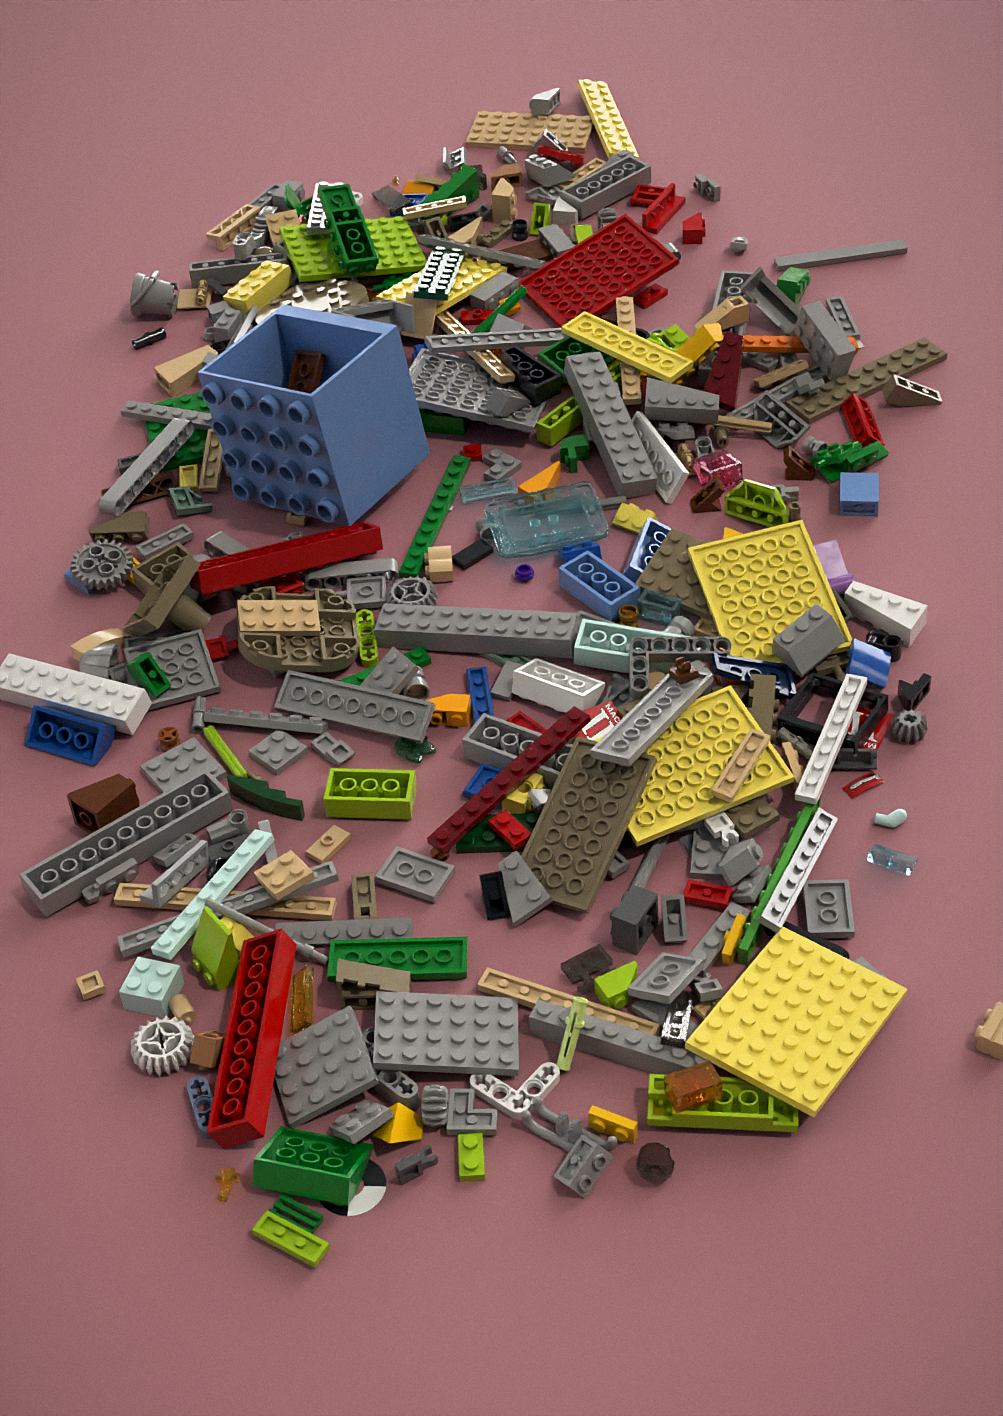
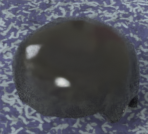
(655, 1163)

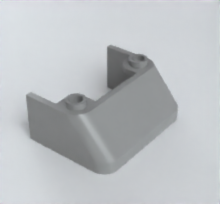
(771, 301)
(383, 311)

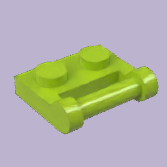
(673, 335)

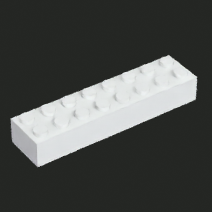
(86, 695)

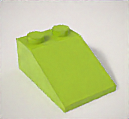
(214, 951)

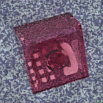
(720, 465)

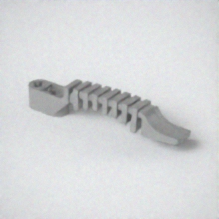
(246, 242)

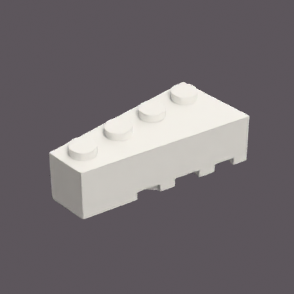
(886, 611)

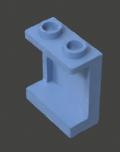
(859, 494)

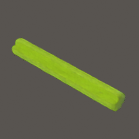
(224, 752)

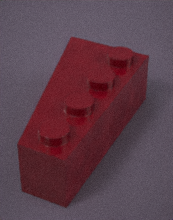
(726, 371)

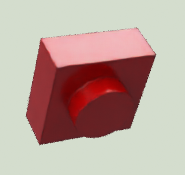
(473, 451)

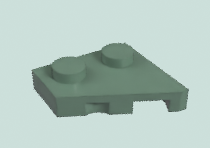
(187, 501)

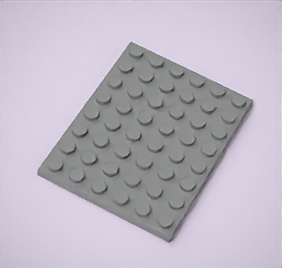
(463, 388)

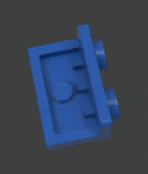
(570, 552)

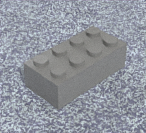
(824, 340)

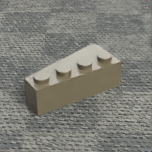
(763, 703)

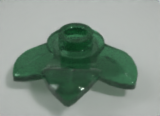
(412, 750)

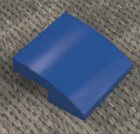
(869, 662)

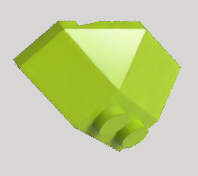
(756, 503)

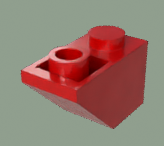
(693, 229)

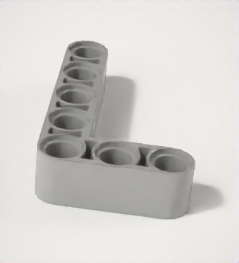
(669, 654)

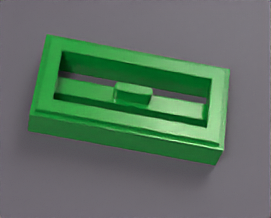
(316, 1217)

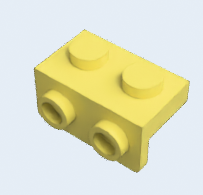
(632, 517)

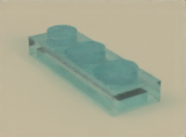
(488, 490)

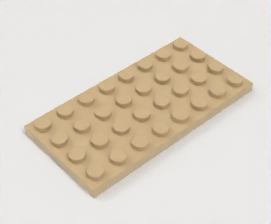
(521, 130)

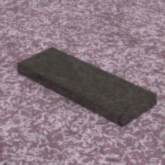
(392, 199)

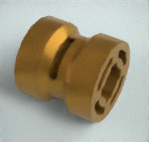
(629, 616)

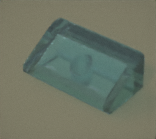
(892, 859)

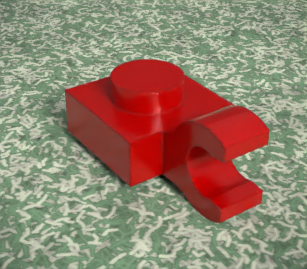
(219, 647)

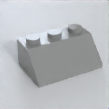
(546, 171)
(808, 640)

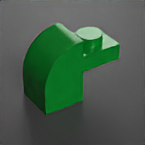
(574, 449)

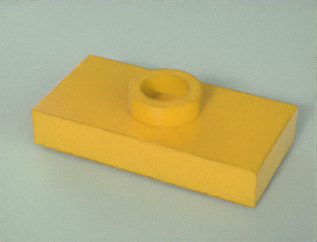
(731, 938)

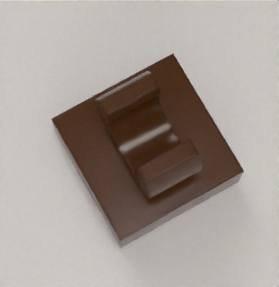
(683, 671)

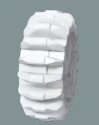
(147, 1045)

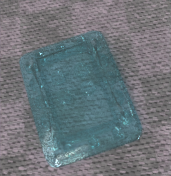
(546, 520)

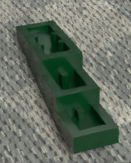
(261, 796)

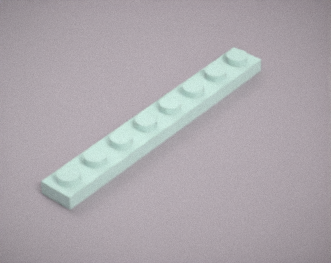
(216, 889)

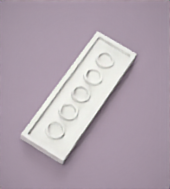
(666, 465)

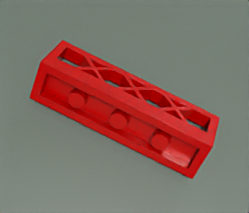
(662, 210)
(861, 421)

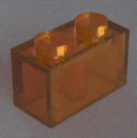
(693, 1086)

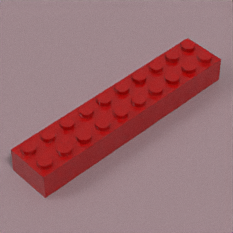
(286, 557)
(252, 1040)

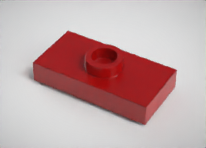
(474, 317)

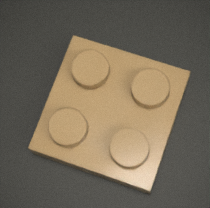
(284, 875)

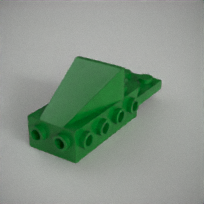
(347, 230)

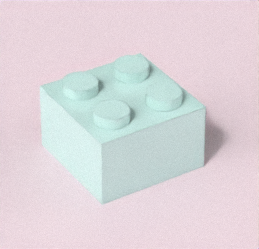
(151, 986)

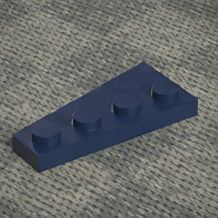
(741, 668)

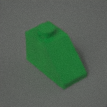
(148, 674)

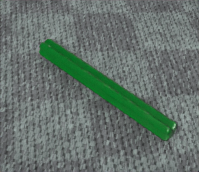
(502, 309)

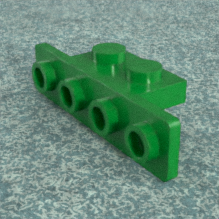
(855, 462)

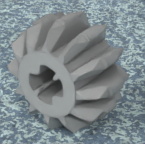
(605, 216)
(909, 726)
(435, 1105)

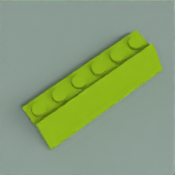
(740, 1108)

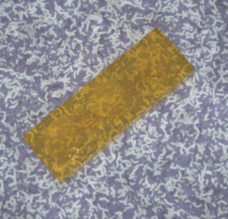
(302, 1000)

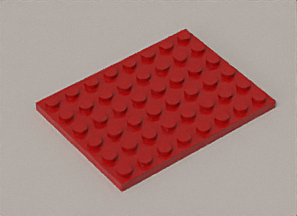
(598, 271)

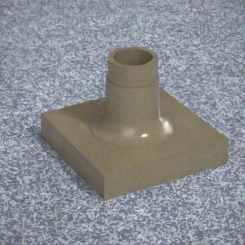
(168, 602)

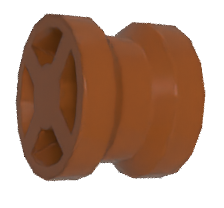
(168, 738)

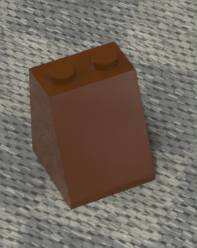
(103, 802)

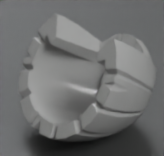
(99, 659)

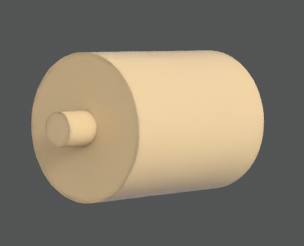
(182, 1009)

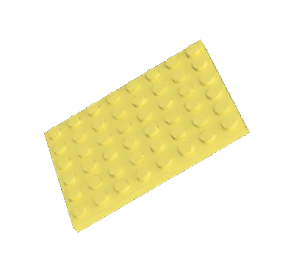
(762, 585)
(690, 762)
(796, 1020)

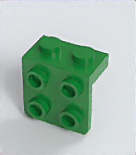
(293, 202)

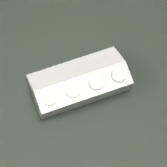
(556, 686)

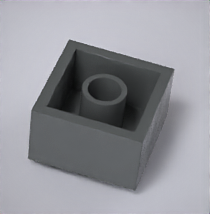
(634, 919)

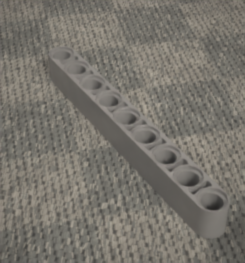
(146, 467)

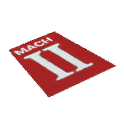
(602, 718)
(879, 733)

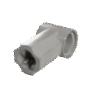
(234, 825)

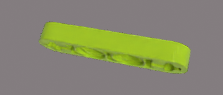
(367, 638)

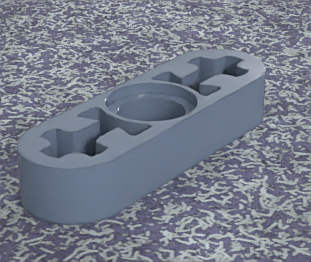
(196, 1101)

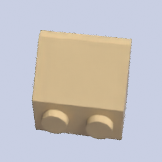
(503, 202)

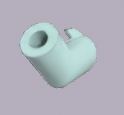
(892, 820)

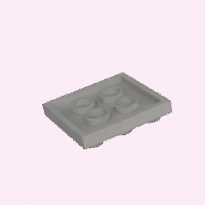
(181, 764)

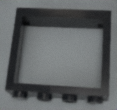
(830, 687)

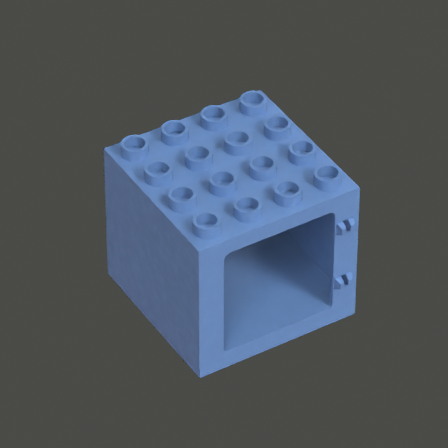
(324, 449)

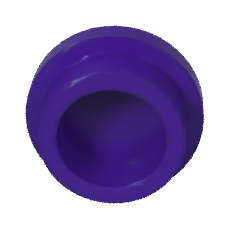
(524, 572)

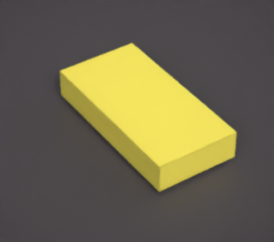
(189, 477)

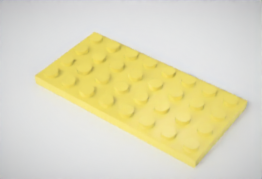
(471, 276)

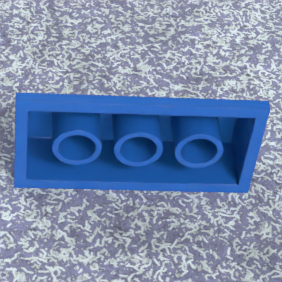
(69, 735)

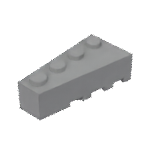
(679, 403)

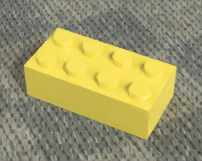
(260, 286)

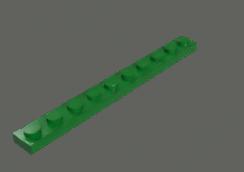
(435, 516)

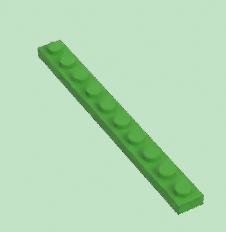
(754, 929)

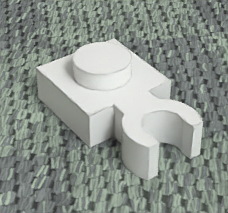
(721, 826)

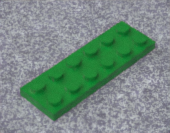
(420, 956)

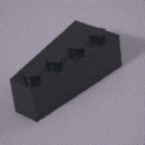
(532, 376)

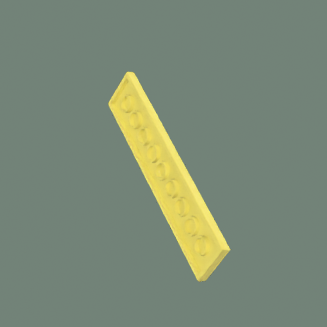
(606, 117)

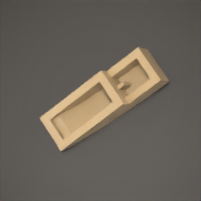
(103, 637)

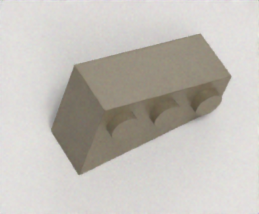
(360, 981)

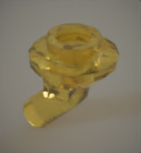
(227, 1178)

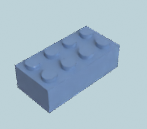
(598, 585)

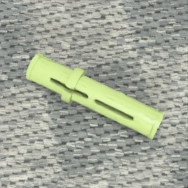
(566, 1053)

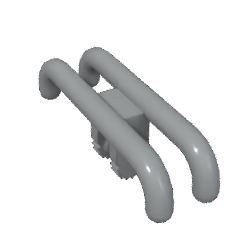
(566, 1131)

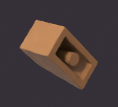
(510, 172)
(207, 1049)

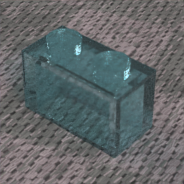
(658, 607)

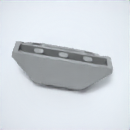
(785, 424)

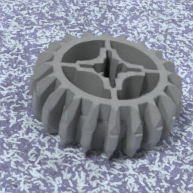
(412, 591)

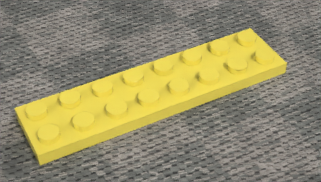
(627, 347)

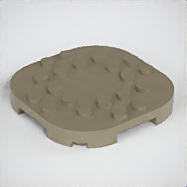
(319, 296)
(329, 652)

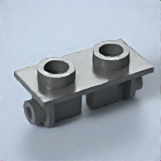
(863, 759)

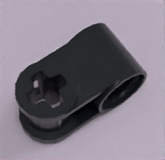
(886, 642)

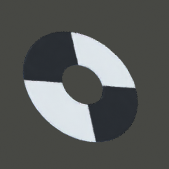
(368, 1198)

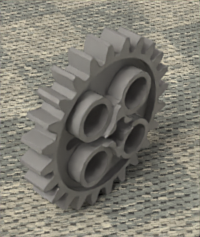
(102, 564)

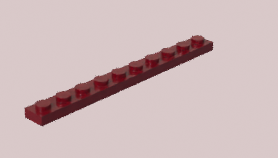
(508, 780)

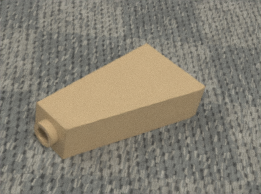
(182, 371)

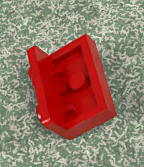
(286, 584)

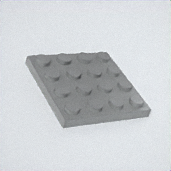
(184, 663)
(323, 1067)

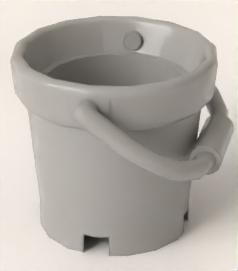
(152, 295)

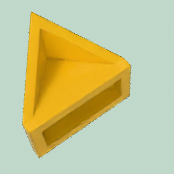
(402, 1127)

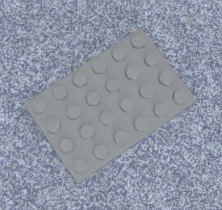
(446, 1033)

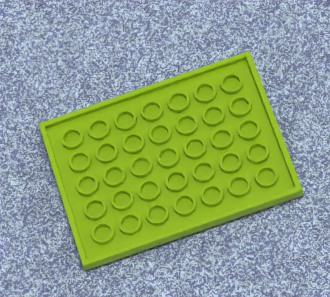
(392, 241)

